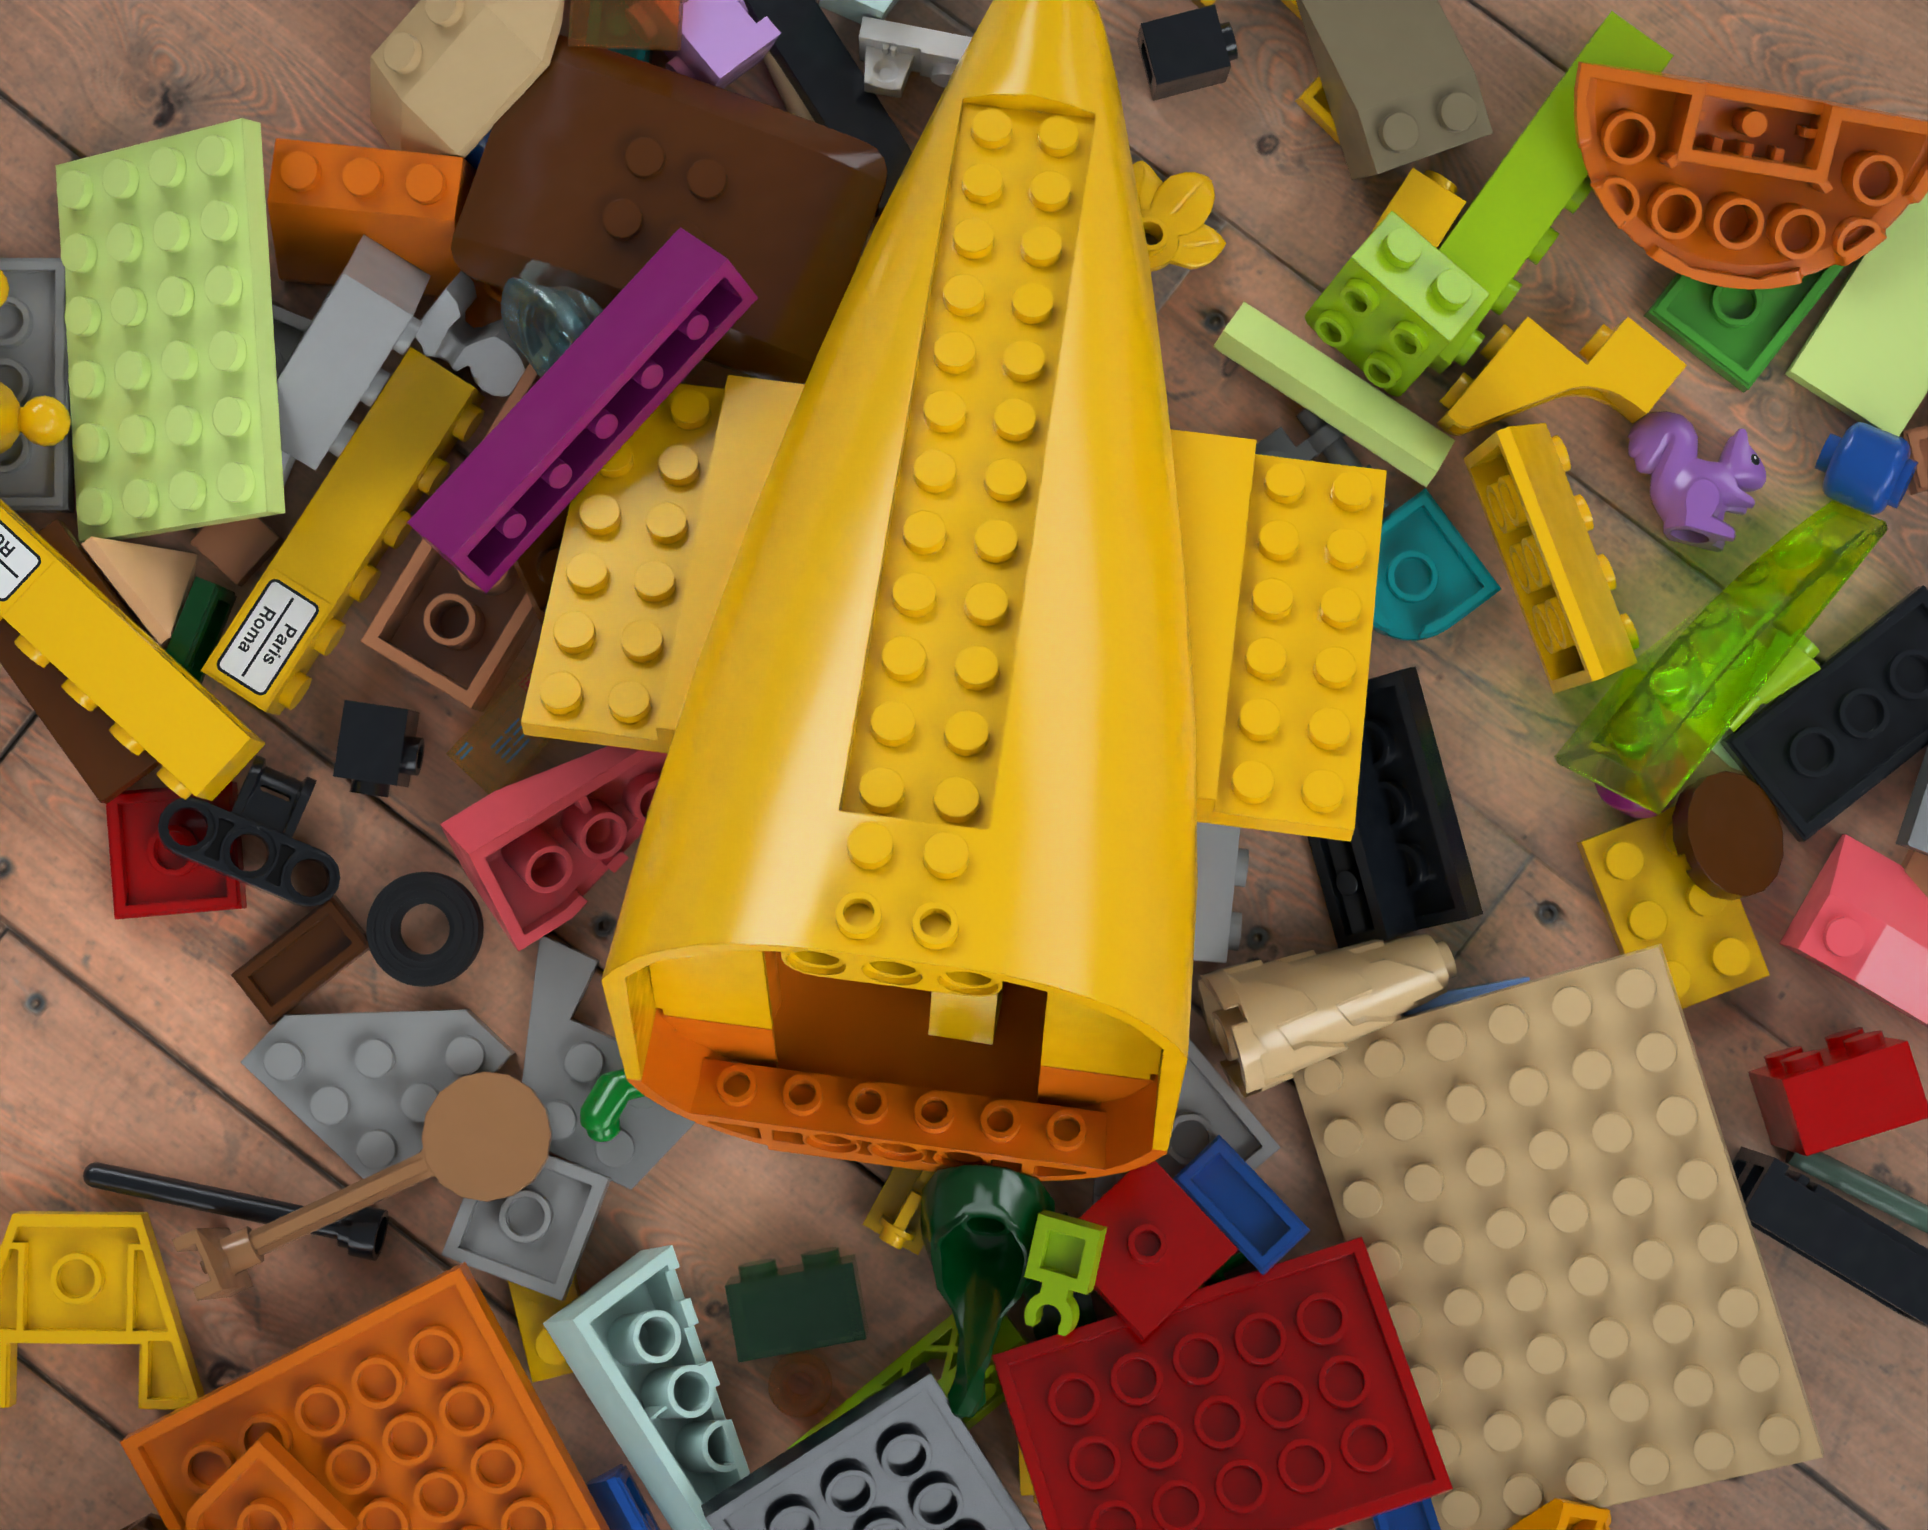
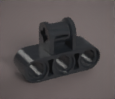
(264, 817)

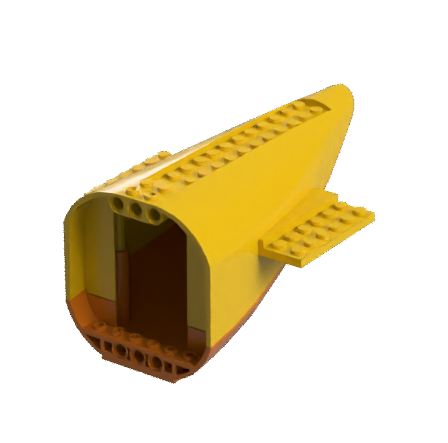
(956, 667)

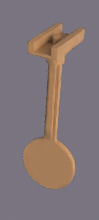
(478, 1139)

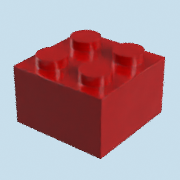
(1838, 1092)

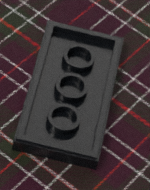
(1844, 724)

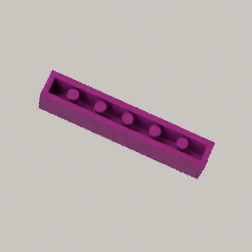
(583, 409)

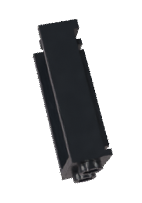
(1834, 1234)

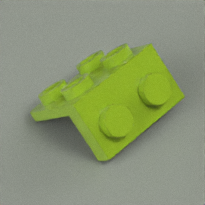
(1395, 305)

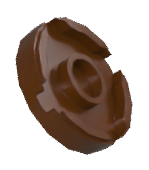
(1728, 835)

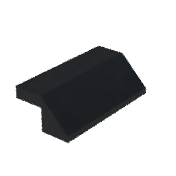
(1406, 847)

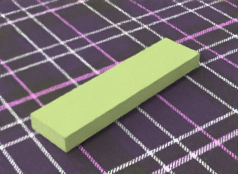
(1334, 394)

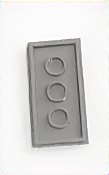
(33, 366)

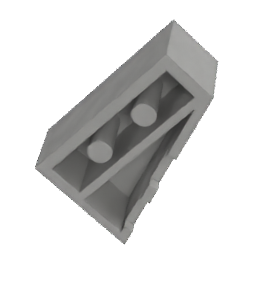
(344, 351)

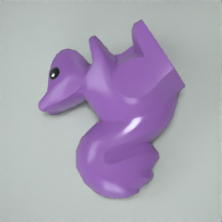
(1689, 490)

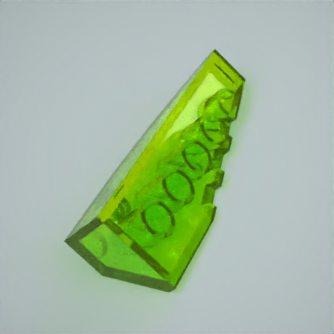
(1709, 667)

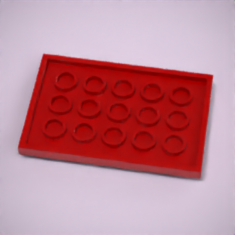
(1237, 1413)

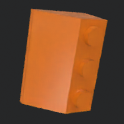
(336, 193)

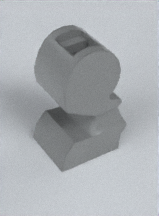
(487, 349)

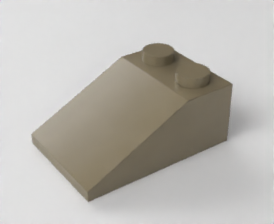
(1393, 80)

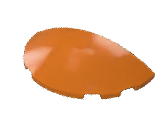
(1742, 177)

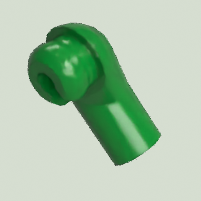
(605, 1105)

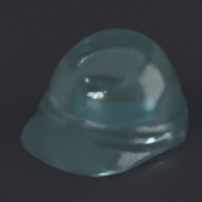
(545, 319)

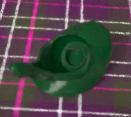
(979, 1241)

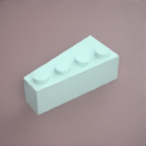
(650, 1382)

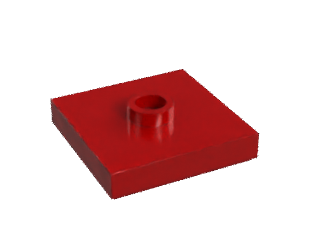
(1154, 1247)

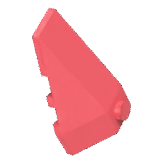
(553, 837)
(1867, 927)

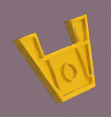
(93, 1283)

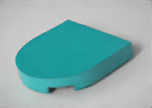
(1425, 573)

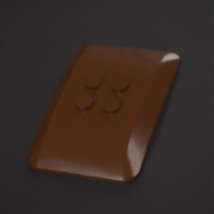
(625, 153)

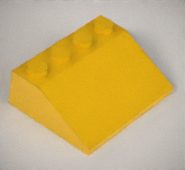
(1550, 556)

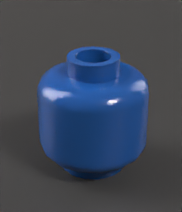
(1866, 468)

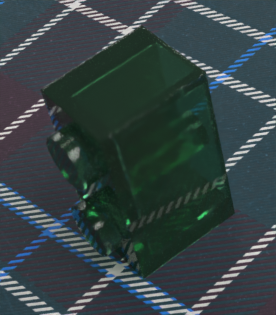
(796, 1305)

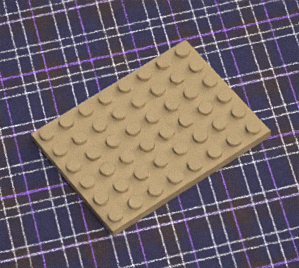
(1561, 1244)

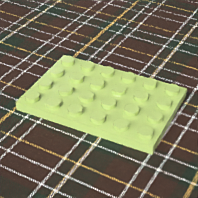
(171, 334)

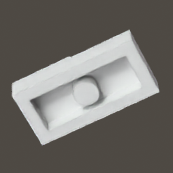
(897, 49)

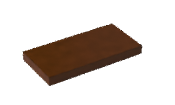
(81, 734)

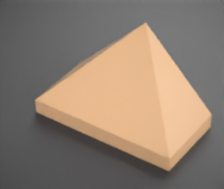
(148, 579)

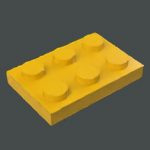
(1656, 902)

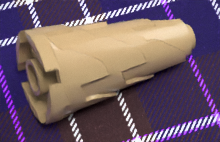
(1310, 1005)

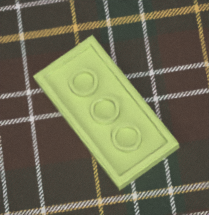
(1874, 335)

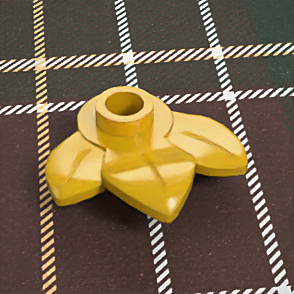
(1176, 217)

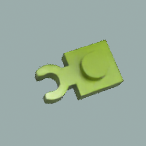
(1066, 1261)

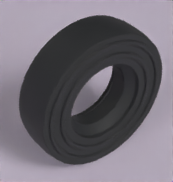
(385, 935)

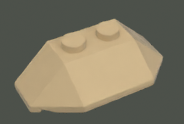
(458, 70)

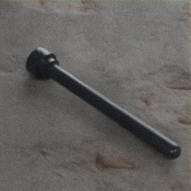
(359, 1232)

